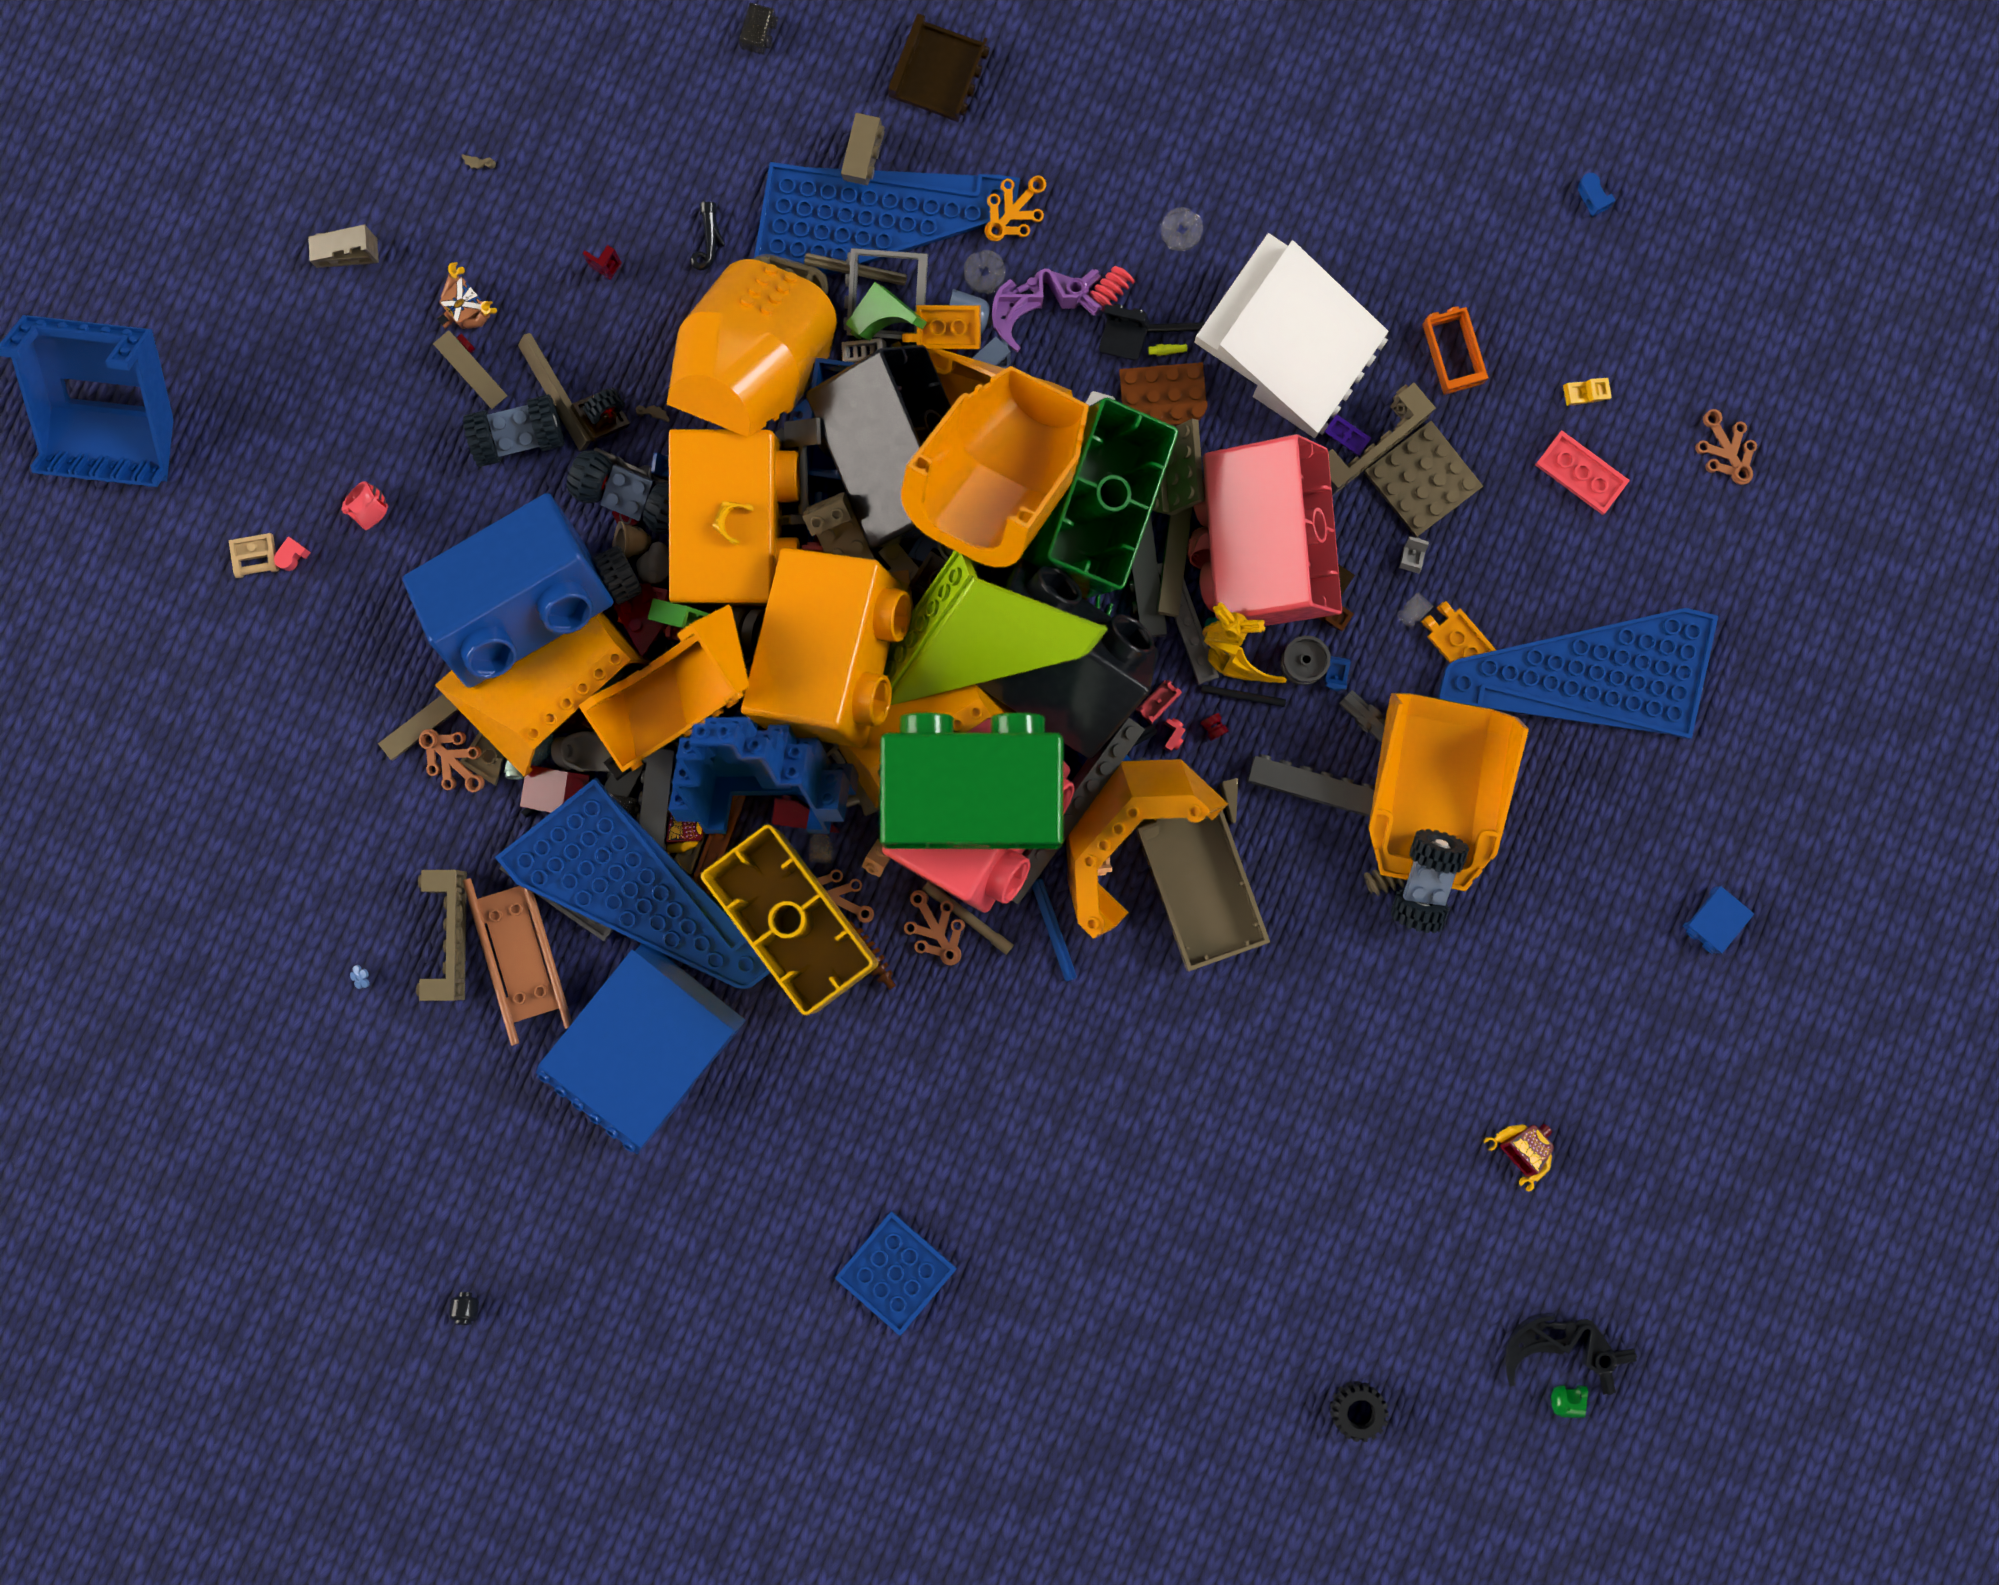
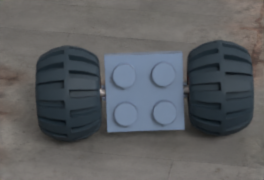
(621, 490)

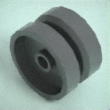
(748, 627)
(1305, 673)

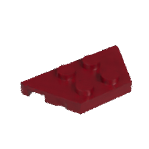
(635, 619)

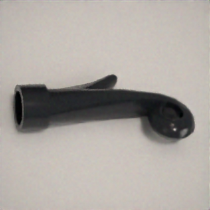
(711, 231)

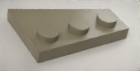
(489, 762)

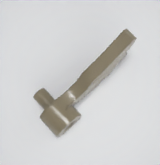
(475, 162)
(655, 412)

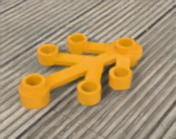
(1011, 210)

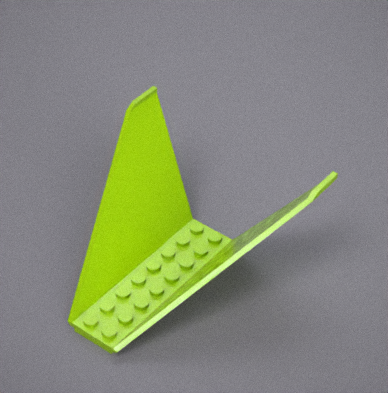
(979, 633)

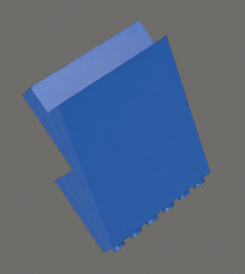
(639, 1047)

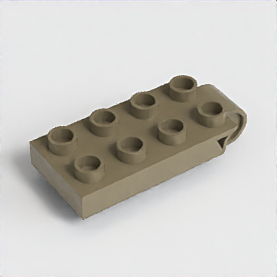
(1202, 888)

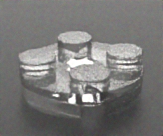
(1188, 220)
(986, 283)

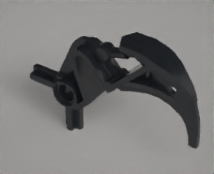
(1594, 1347)

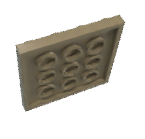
(1423, 479)

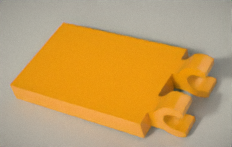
(948, 327)
(1457, 635)

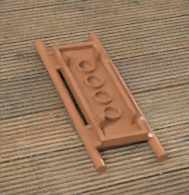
(521, 954)

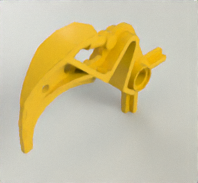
(1226, 637)

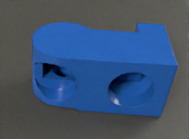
(1593, 194)

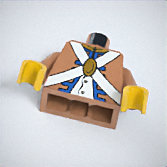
(462, 302)

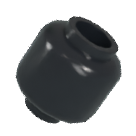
(464, 1309)

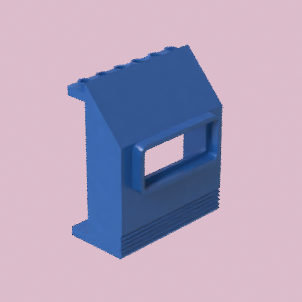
(92, 436)

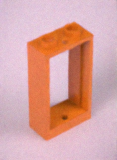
(1480, 375)

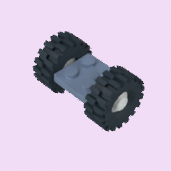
(513, 430)
(1426, 893)

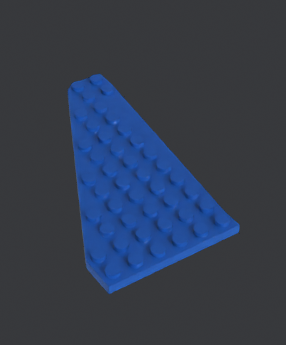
(897, 211)
(1615, 675)
(615, 873)

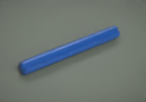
(1054, 930)

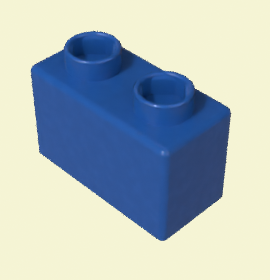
(507, 591)

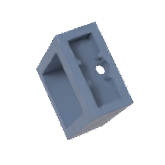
(995, 353)

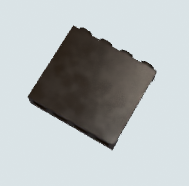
(938, 69)

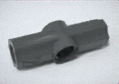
(1365, 715)

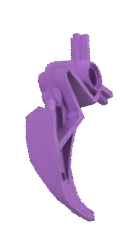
(1067, 290)

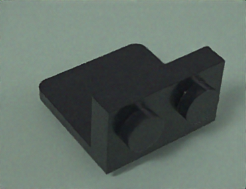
(1124, 332)

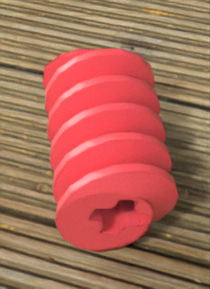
(1110, 286)

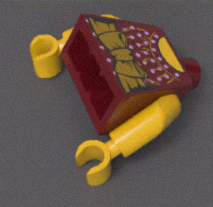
(682, 836)
(1527, 1149)

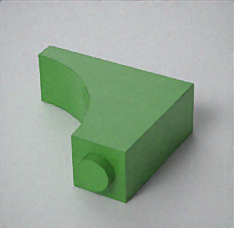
(879, 310)
(674, 614)

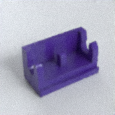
(1347, 435)

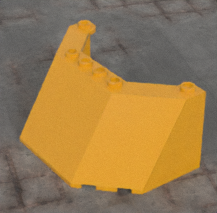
(671, 692)
(1131, 794)

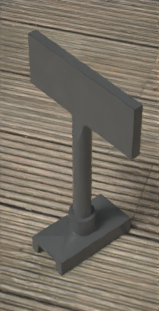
(801, 434)

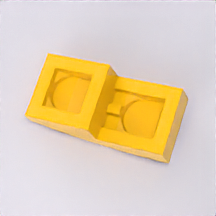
(1587, 392)

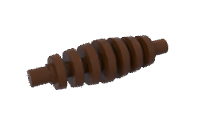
(884, 977)

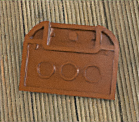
(1165, 391)

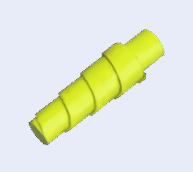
(1161, 349)

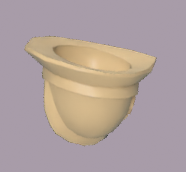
(631, 539)

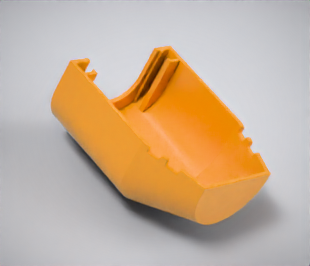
(750, 346)
(995, 467)

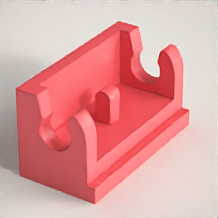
(1158, 701)

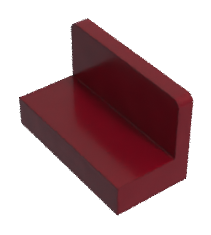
(606, 264)

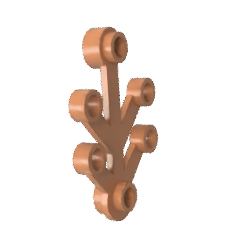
(1728, 450)
(449, 759)
(836, 892)
(937, 930)

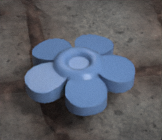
(359, 976)

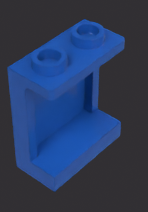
(1718, 920)

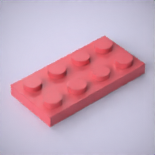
(1582, 472)

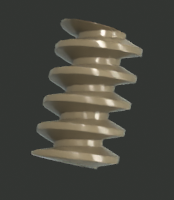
(1377, 882)

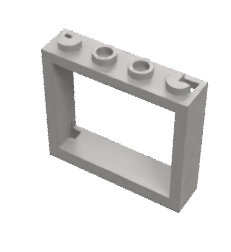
(852, 278)

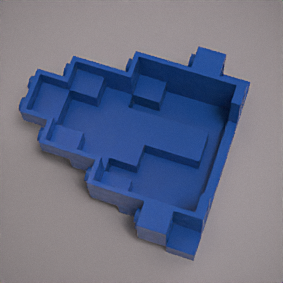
(735, 759)

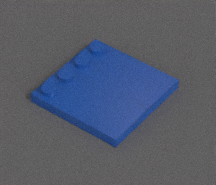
(895, 1273)

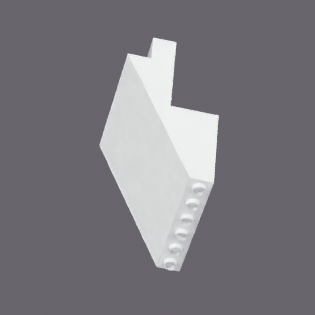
(1293, 335)

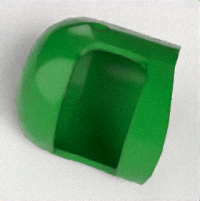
(1567, 1402)

